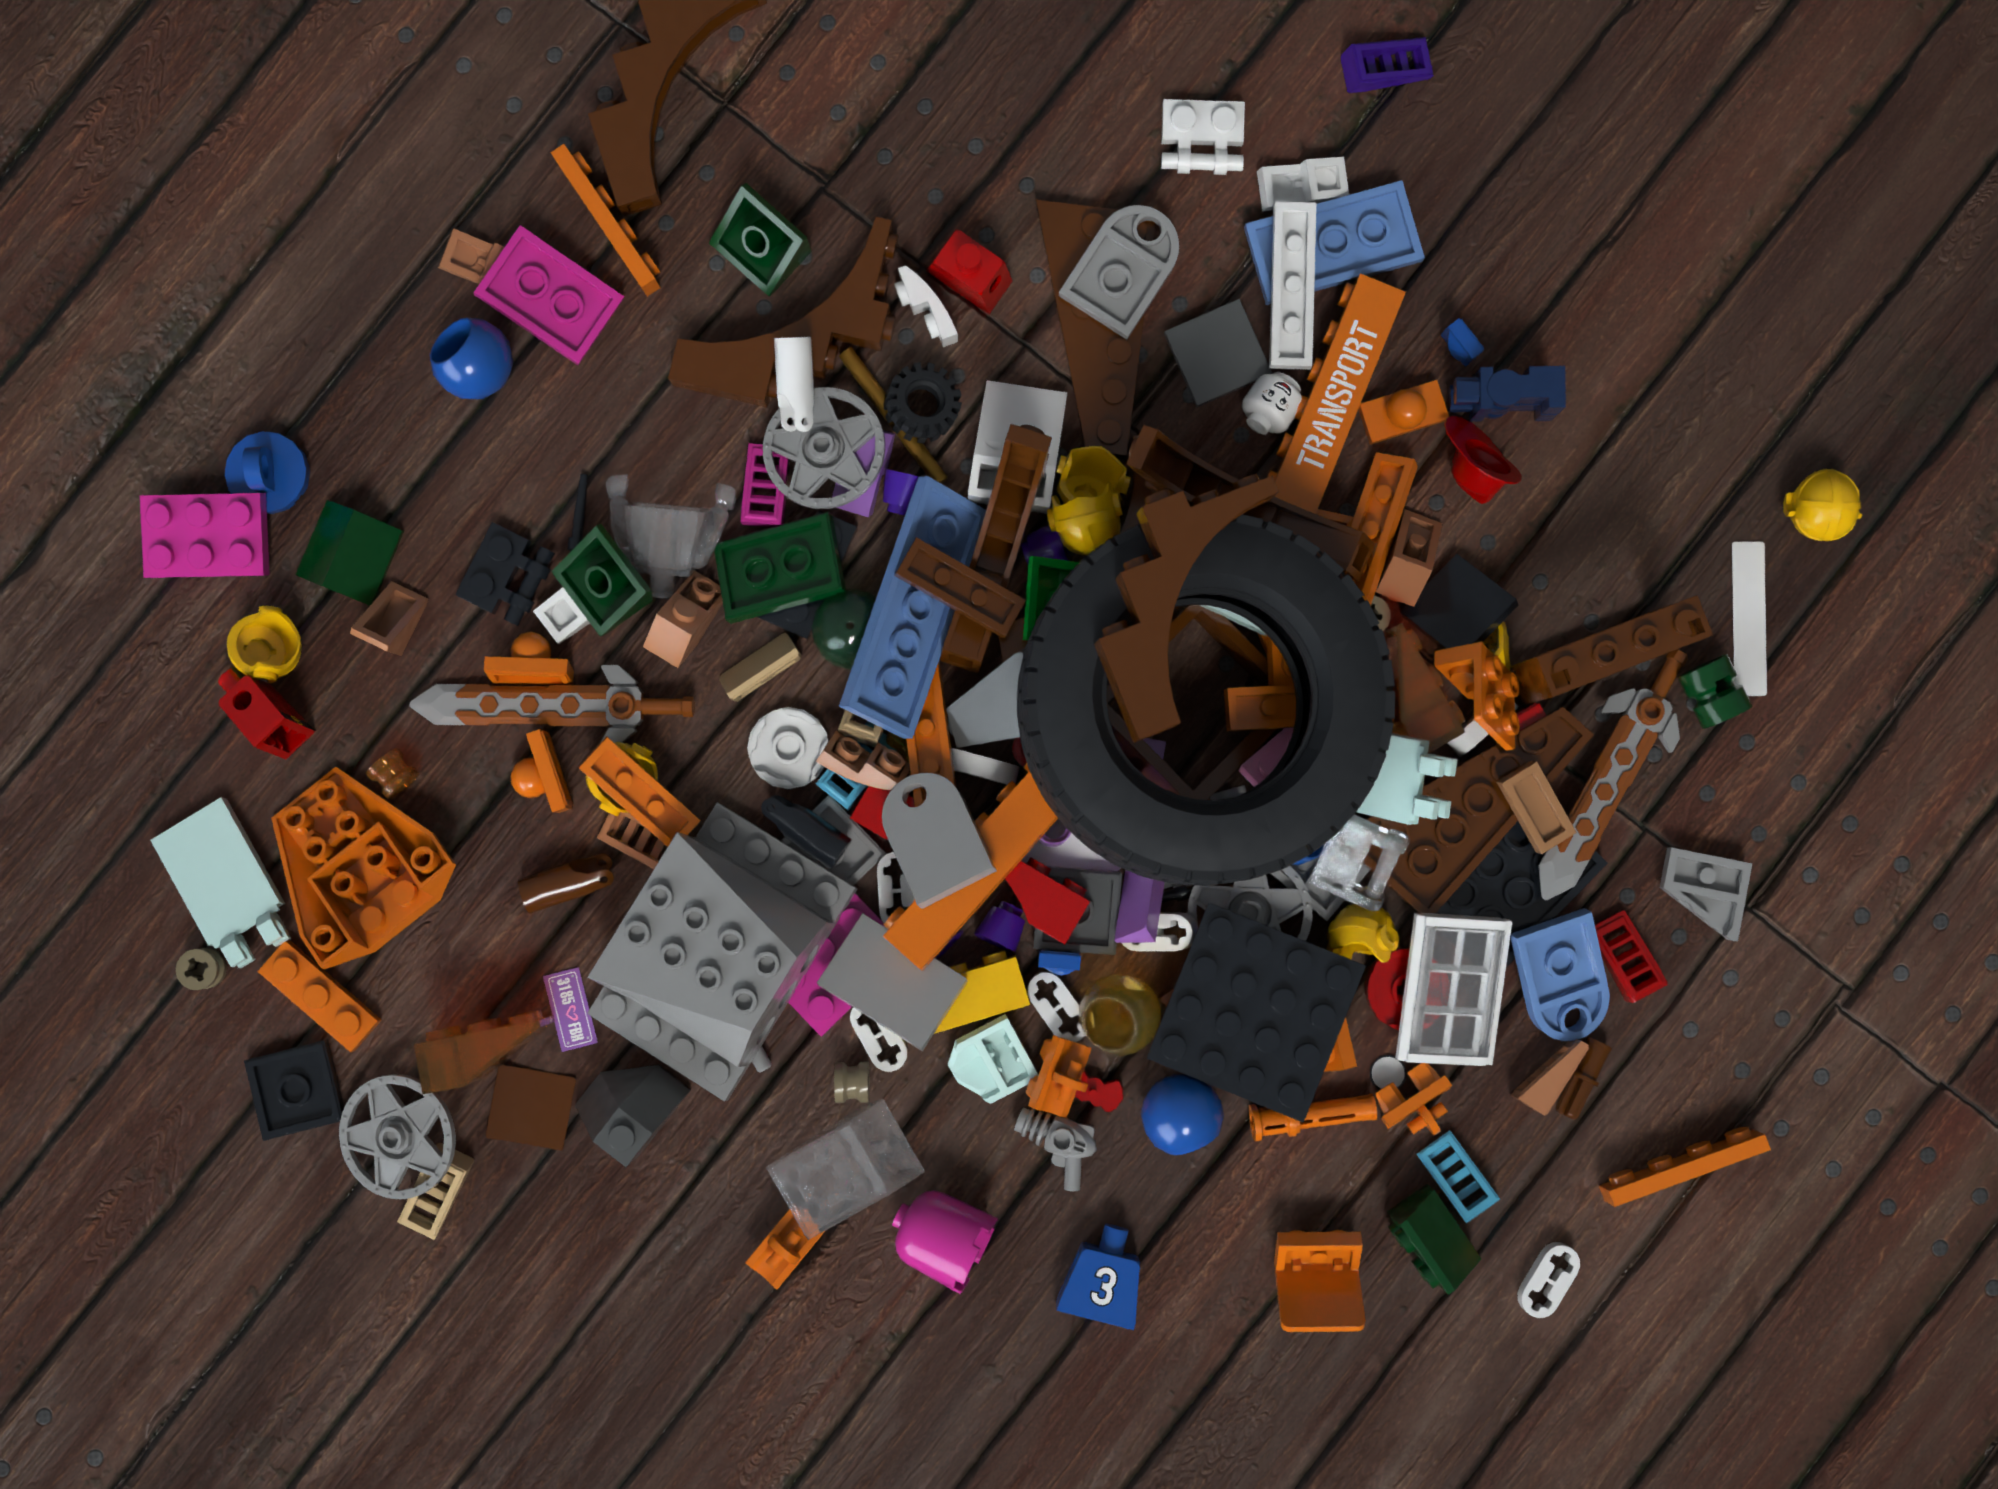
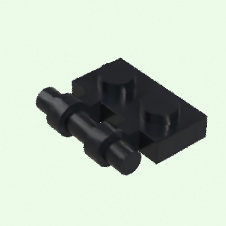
(494, 569)

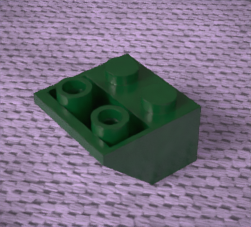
(1430, 1231)

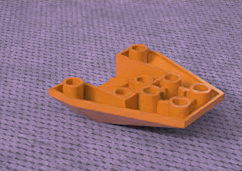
(356, 868)

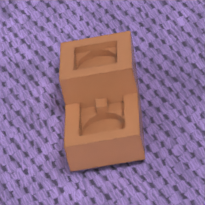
(468, 256)

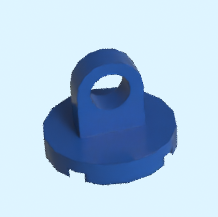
(270, 466)

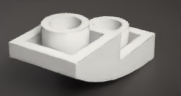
(921, 297)

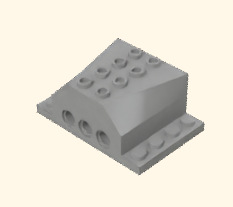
(716, 948)

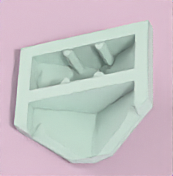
(991, 1060)

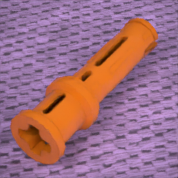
(1321, 1113)

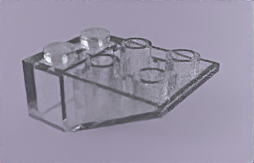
(845, 1168)

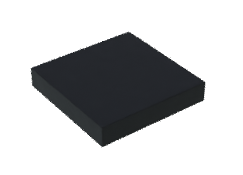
(1459, 606)
(295, 1089)

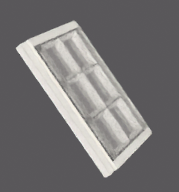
(1453, 989)

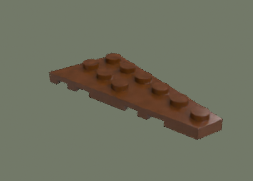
(1099, 359)
(1450, 849)

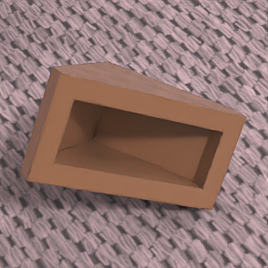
(391, 619)

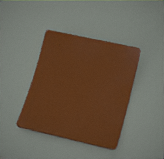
(530, 1107)

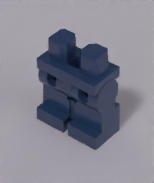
(1493, 395)

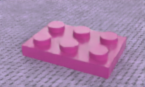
(548, 295)
(204, 535)
(813, 1002)

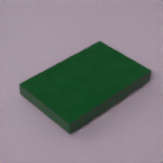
(779, 568)

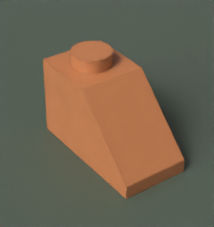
(1410, 558)

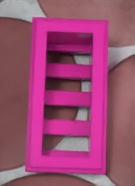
(762, 518)

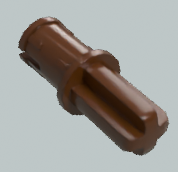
(1583, 1079)

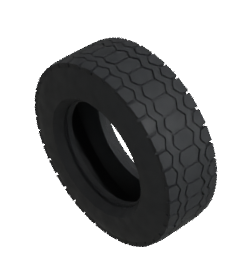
(1337, 735)

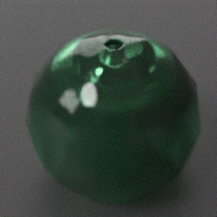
(829, 623)

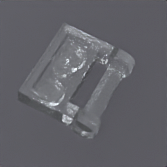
(1345, 855)

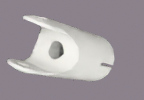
(795, 381)

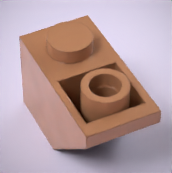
(684, 619)

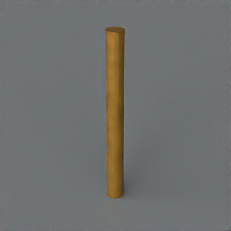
(877, 396)

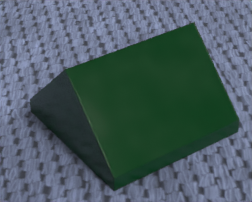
(760, 241)
(349, 552)
(602, 581)

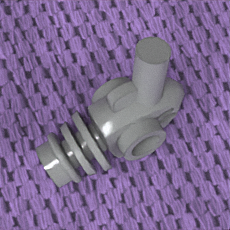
(1063, 1138)

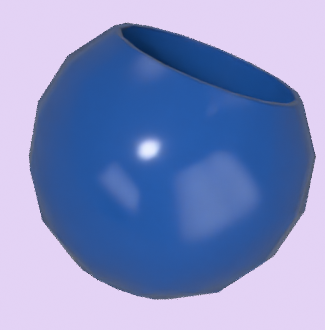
(471, 359)
(1181, 1114)

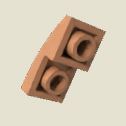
(878, 769)

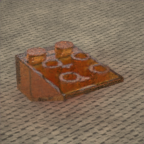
(1419, 702)
(460, 1058)

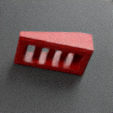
(1648, 964)

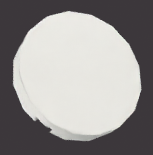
(786, 747)

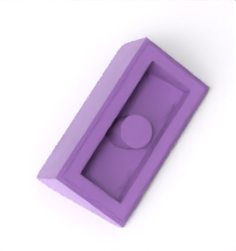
(1139, 909)

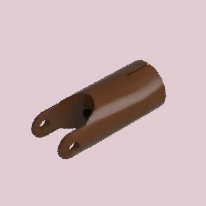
(565, 882)

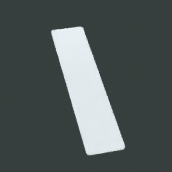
(1749, 616)

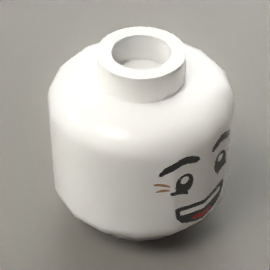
(1272, 403)

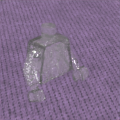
(666, 537)

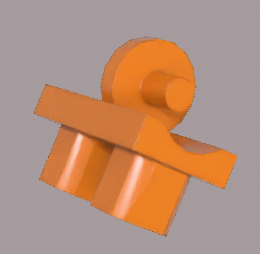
(1059, 1076)
(1429, 1087)
(781, 1250)

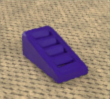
(1361, 71)

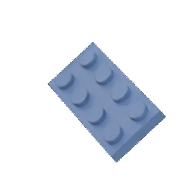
(1354, 236)

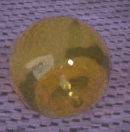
(1120, 1027)

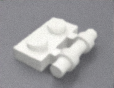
(1202, 124)

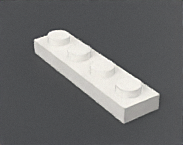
(1292, 285)

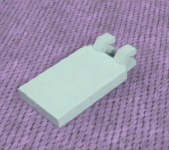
(1401, 781)
(222, 880)

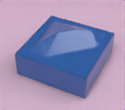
(1462, 342)
(1059, 962)

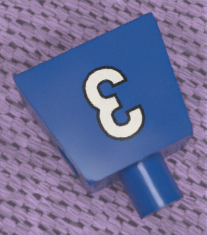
(1103, 1281)

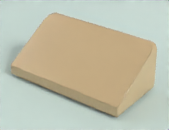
(760, 667)

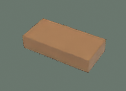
(1536, 807)

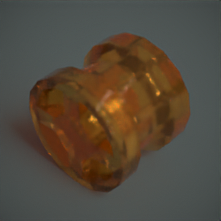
(392, 773)

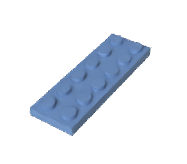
(905, 624)

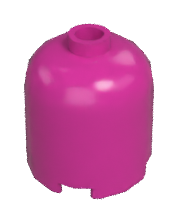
(942, 1237)

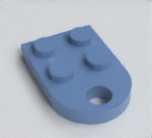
(1562, 971)

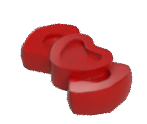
(1103, 1094)

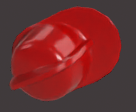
(1477, 462)

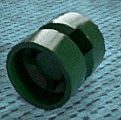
(1715, 691)

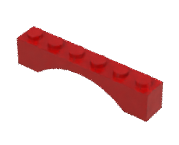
(1046, 903)

